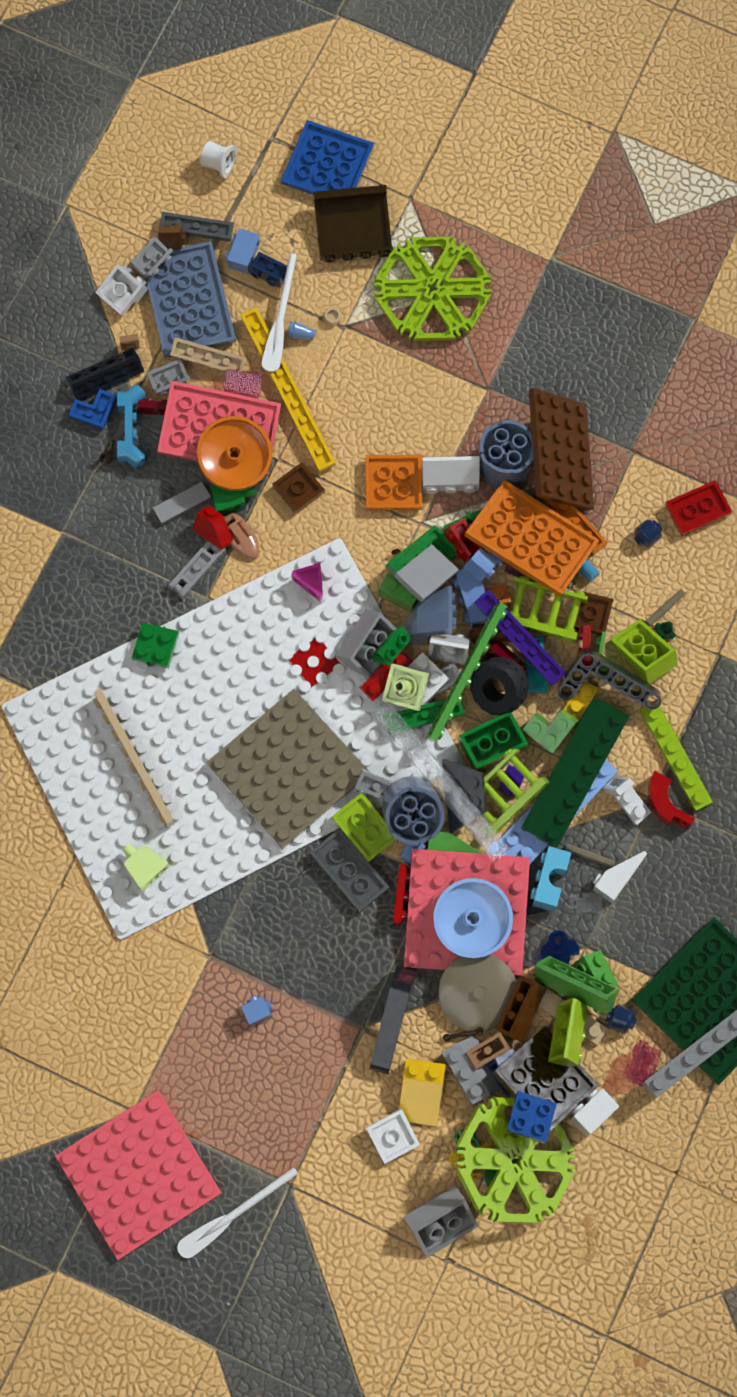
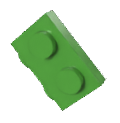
(596, 966)

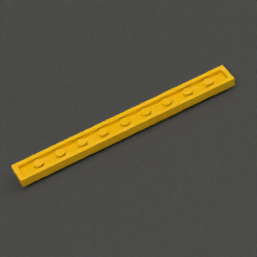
(290, 395)

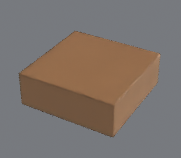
(129, 341)

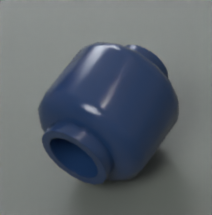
(647, 533)
(621, 1019)

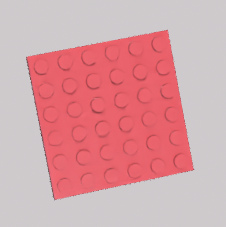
(433, 873)
(138, 1175)

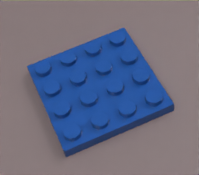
(326, 160)

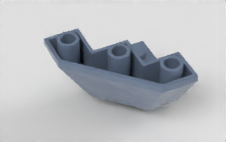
(432, 617)

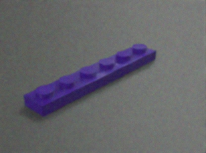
(523, 641)

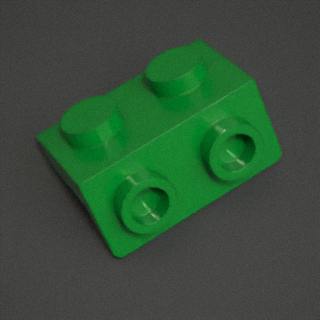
(391, 646)

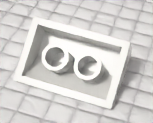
(450, 474)

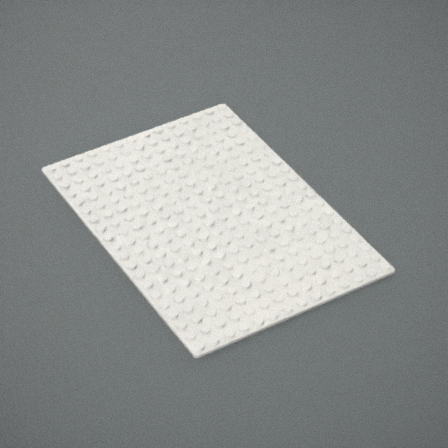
(220, 680)

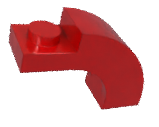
(661, 804)

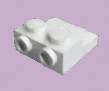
(122, 289)

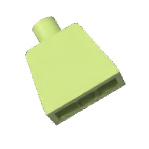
(144, 865)

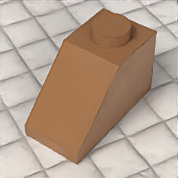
(487, 1050)

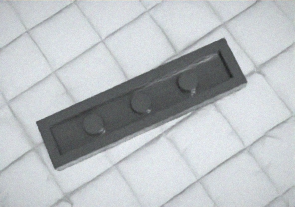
(200, 226)

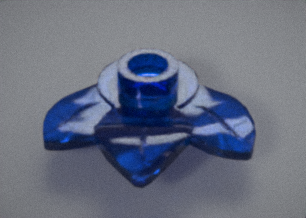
(560, 951)

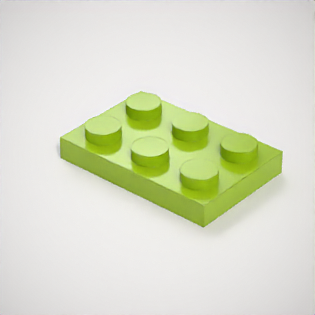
(364, 827)

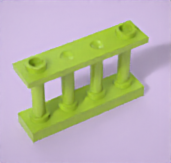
(549, 628)
(522, 797)

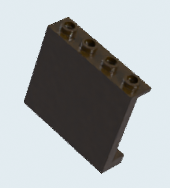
(352, 223)

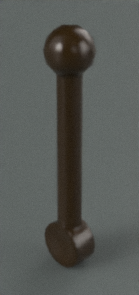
(479, 1031)

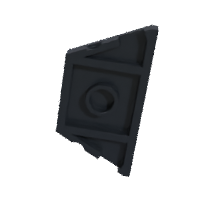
(473, 786)

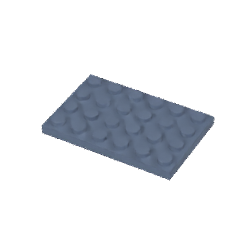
(190, 299)

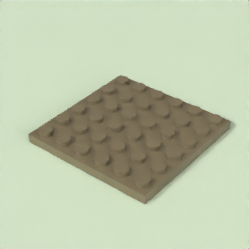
(287, 768)

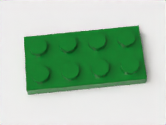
(432, 536)

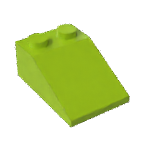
(645, 651)

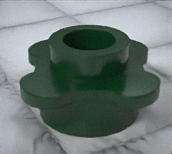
(668, 626)

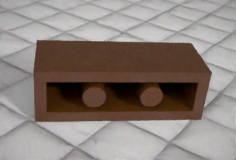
(521, 1008)

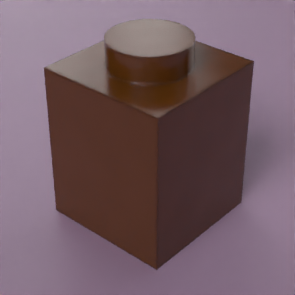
(172, 236)

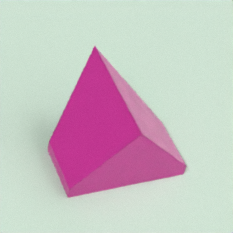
(310, 580)

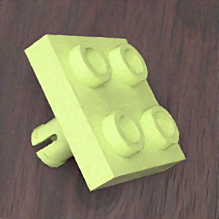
(405, 687)

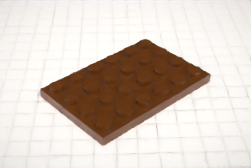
(561, 449)

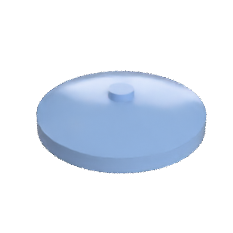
(473, 918)

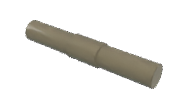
(665, 608)
(590, 855)

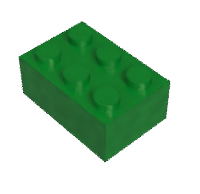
(491, 740)

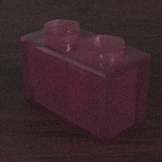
(243, 382)

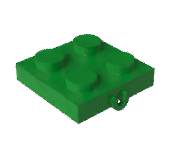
(155, 645)

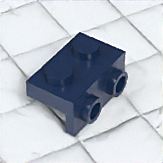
(268, 269)

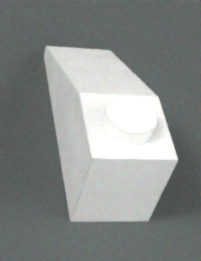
(615, 878)

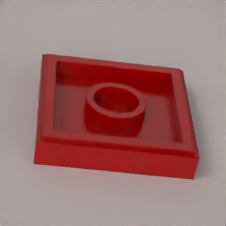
(325, 665)

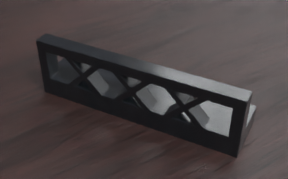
(105, 373)

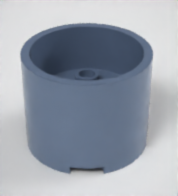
(510, 466)
(405, 797)

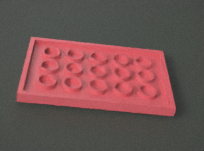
(196, 407)

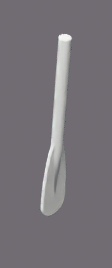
(274, 345)
(204, 1235)

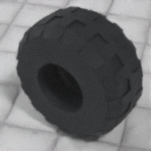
(511, 677)

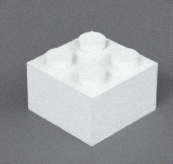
(594, 1113)

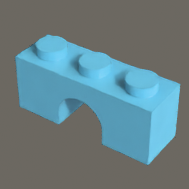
(554, 862)

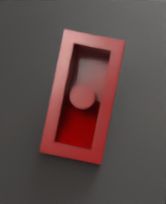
(212, 527)

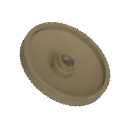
(476, 991)

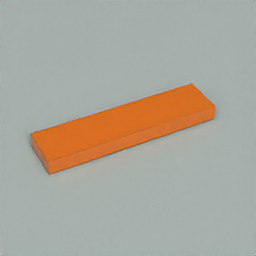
(575, 516)

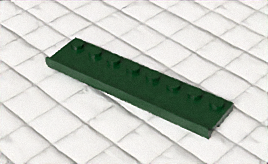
(575, 772)

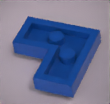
(96, 414)

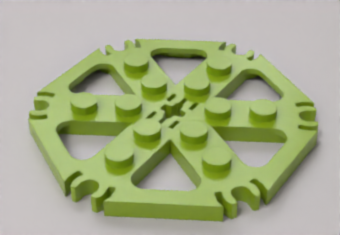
(422, 281)
(508, 1173)

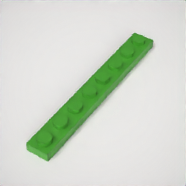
(463, 678)

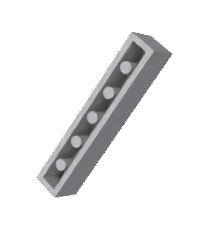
(692, 1057)

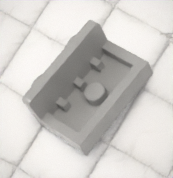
(150, 257)
(162, 376)

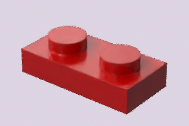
(585, 635)

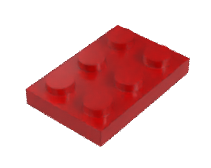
(698, 508)

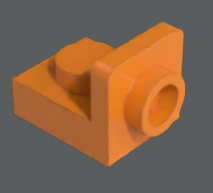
(501, 594)

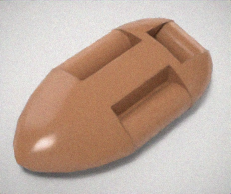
(243, 537)

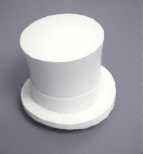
(219, 157)

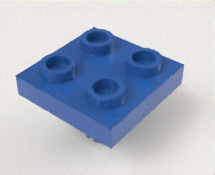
(531, 1117)

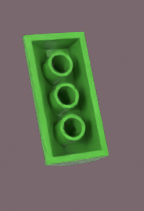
(576, 984)

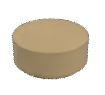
(332, 316)

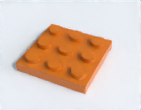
(393, 482)

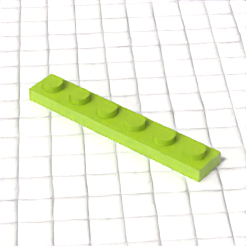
(677, 758)

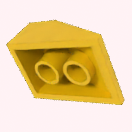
(422, 1091)

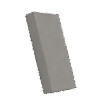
(426, 573)

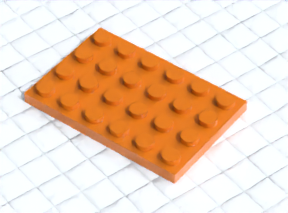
(531, 538)

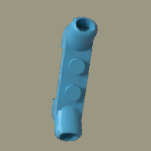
(125, 449)

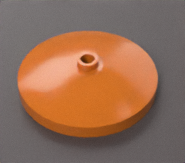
(238, 437)

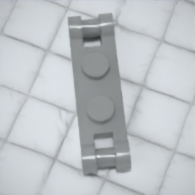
(196, 569)

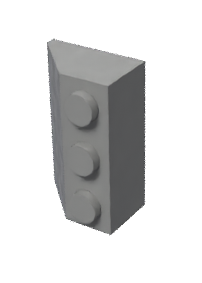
(363, 641)
(474, 1083)
(441, 1221)

